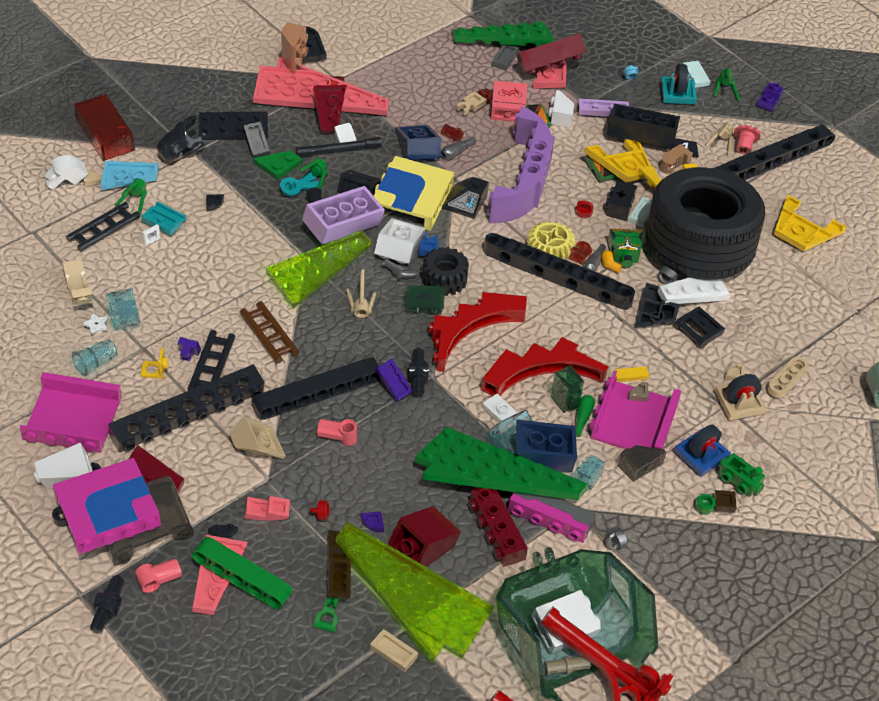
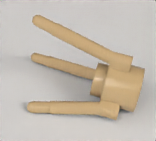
(724, 132)
(361, 307)

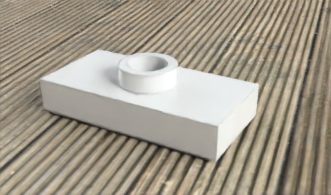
(498, 408)

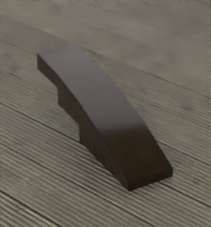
(337, 569)

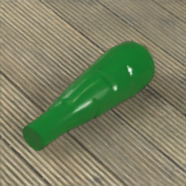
(583, 412)

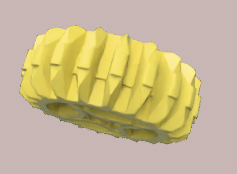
(552, 239)

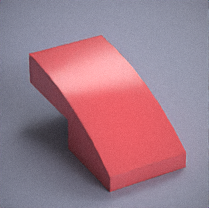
(268, 510)

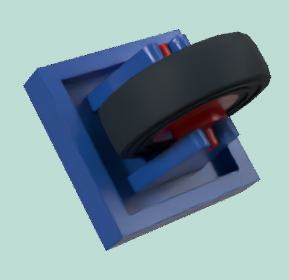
(703, 450)

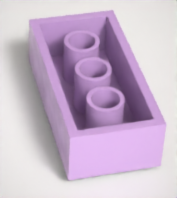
(343, 214)

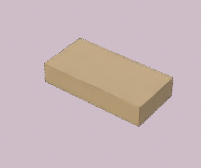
(394, 650)

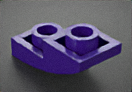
(770, 96)

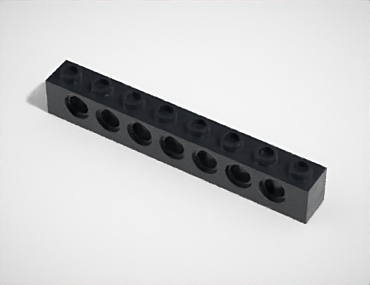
(175, 406)

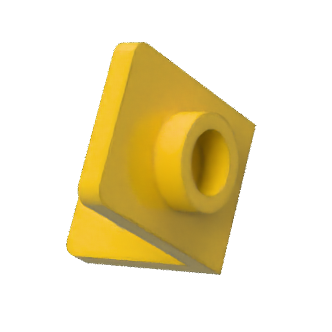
(161, 365)

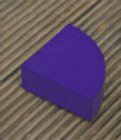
(373, 521)

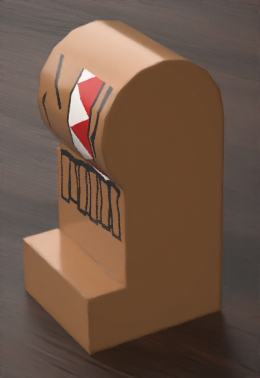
(675, 158)

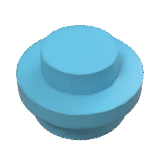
(630, 72)

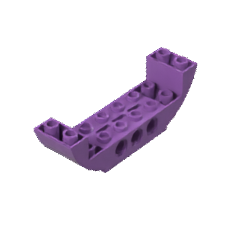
(514, 203)

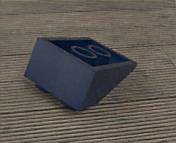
(419, 142)
(547, 444)

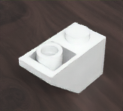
(561, 110)

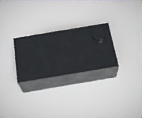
(643, 125)

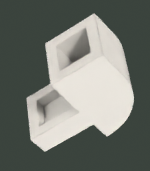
(66, 168)

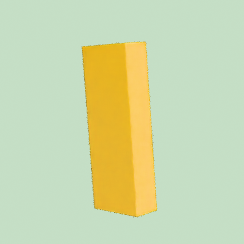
(632, 374)

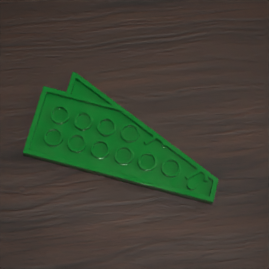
(472, 462)

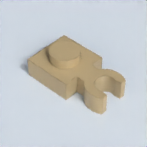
(471, 102)

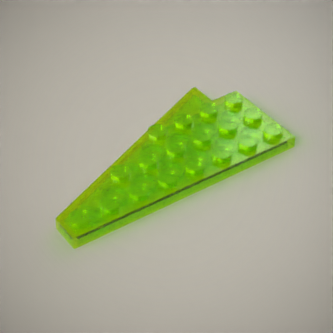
(424, 602)

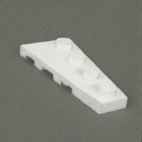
(693, 291)

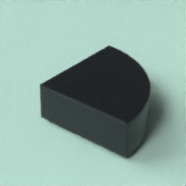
(214, 201)
(223, 531)

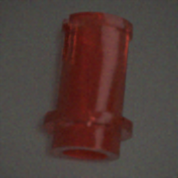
(455, 133)

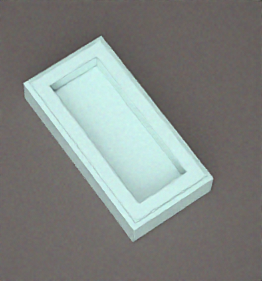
(698, 74)
(641, 213)

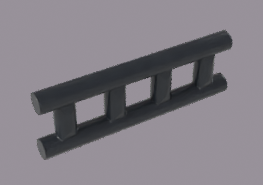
(99, 235)
(206, 353)

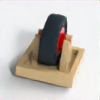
(741, 397)

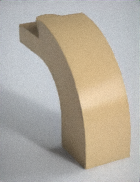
(76, 283)

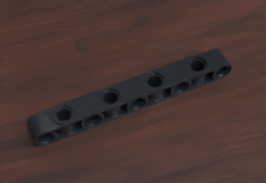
(779, 153)
(559, 271)

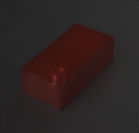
(104, 127)

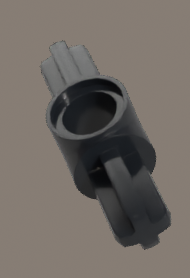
(418, 371)
(107, 604)

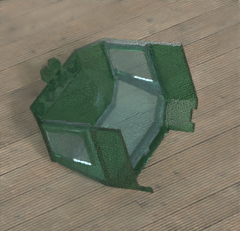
(615, 595)

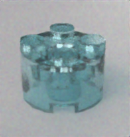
(123, 308)

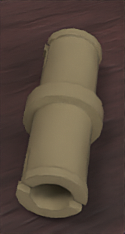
(566, 665)

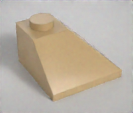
(256, 438)

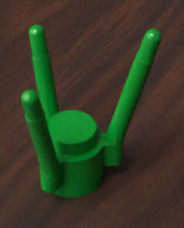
(726, 79)
(317, 168)
(135, 189)

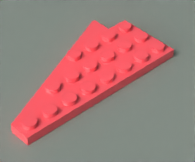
(292, 89)

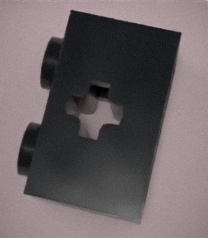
(621, 200)

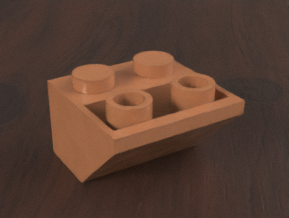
(293, 45)

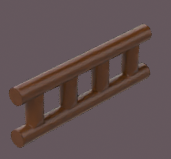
(267, 341)

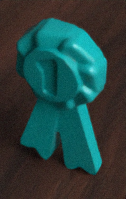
(292, 187)

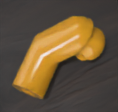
(608, 261)

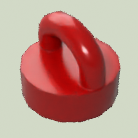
(584, 209)
(322, 510)

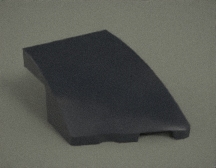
(654, 309)

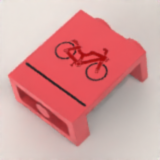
(507, 100)

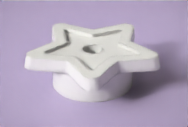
(100, 321)

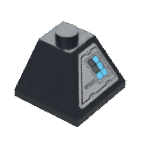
(467, 197)

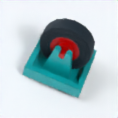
(679, 87)

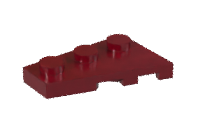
(152, 468)

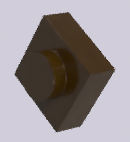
(725, 501)

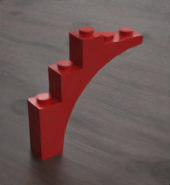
(490, 310)
(538, 360)

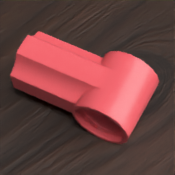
(344, 431)
(152, 576)

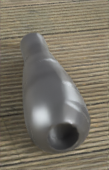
(452, 150)
(594, 259)

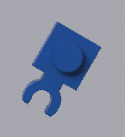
(428, 244)

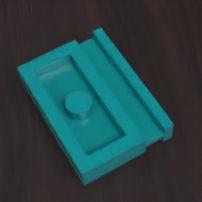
(166, 217)

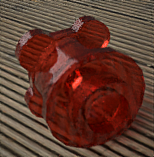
(580, 252)

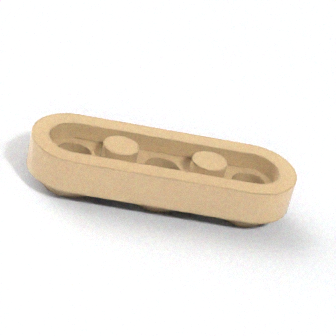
(788, 377)

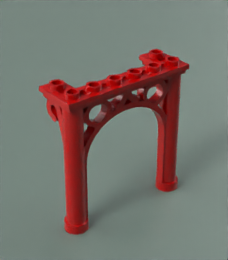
(640, 683)

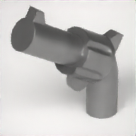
(398, 271)

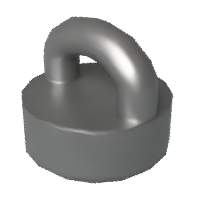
(665, 270)
(618, 538)

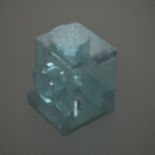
(590, 471)

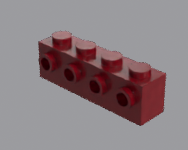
(551, 53)
(498, 526)

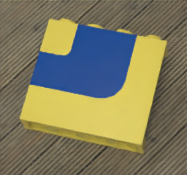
(414, 189)

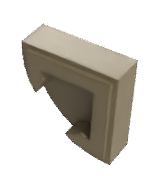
(639, 393)

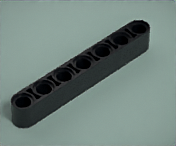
(316, 388)

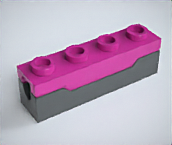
(553, 514)

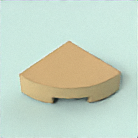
(92, 179)
(735, 372)

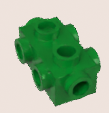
(742, 474)

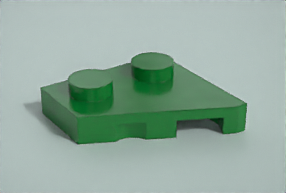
(279, 164)

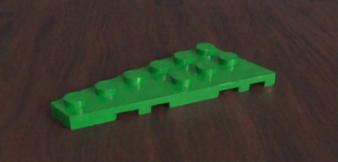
(507, 34)

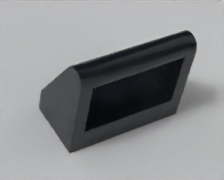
(351, 180)

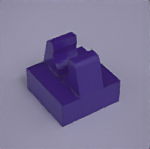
(188, 348)

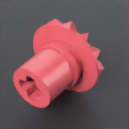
(746, 137)

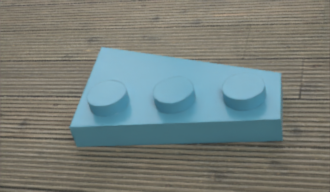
(123, 173)

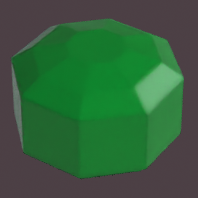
(705, 503)

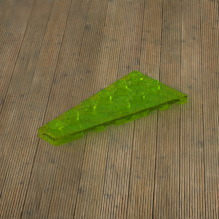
(310, 270)

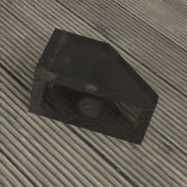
(640, 461)

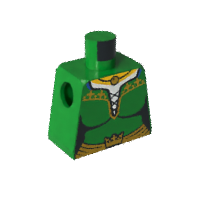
(625, 245)

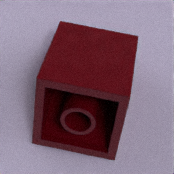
(424, 536)

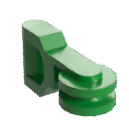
(327, 626)

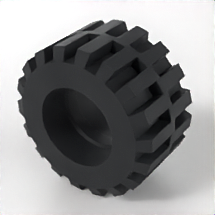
(445, 268)

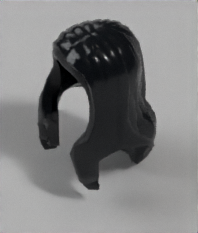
(178, 142)

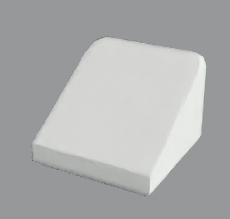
(344, 133)
(149, 235)

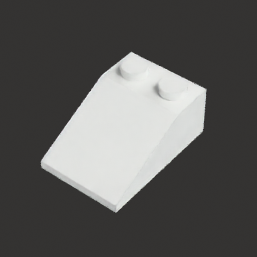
(399, 241)

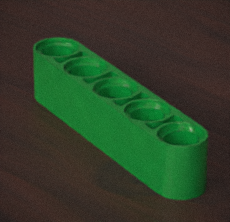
(242, 572)

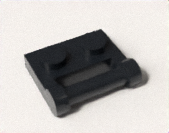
(703, 323)

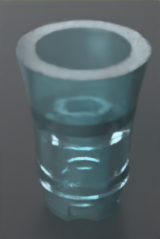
(94, 356)

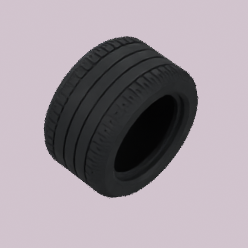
(705, 223)

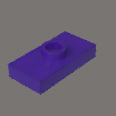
(393, 380)

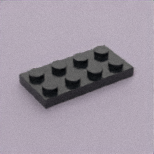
(230, 124)

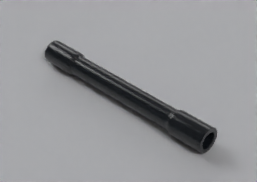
(336, 147)

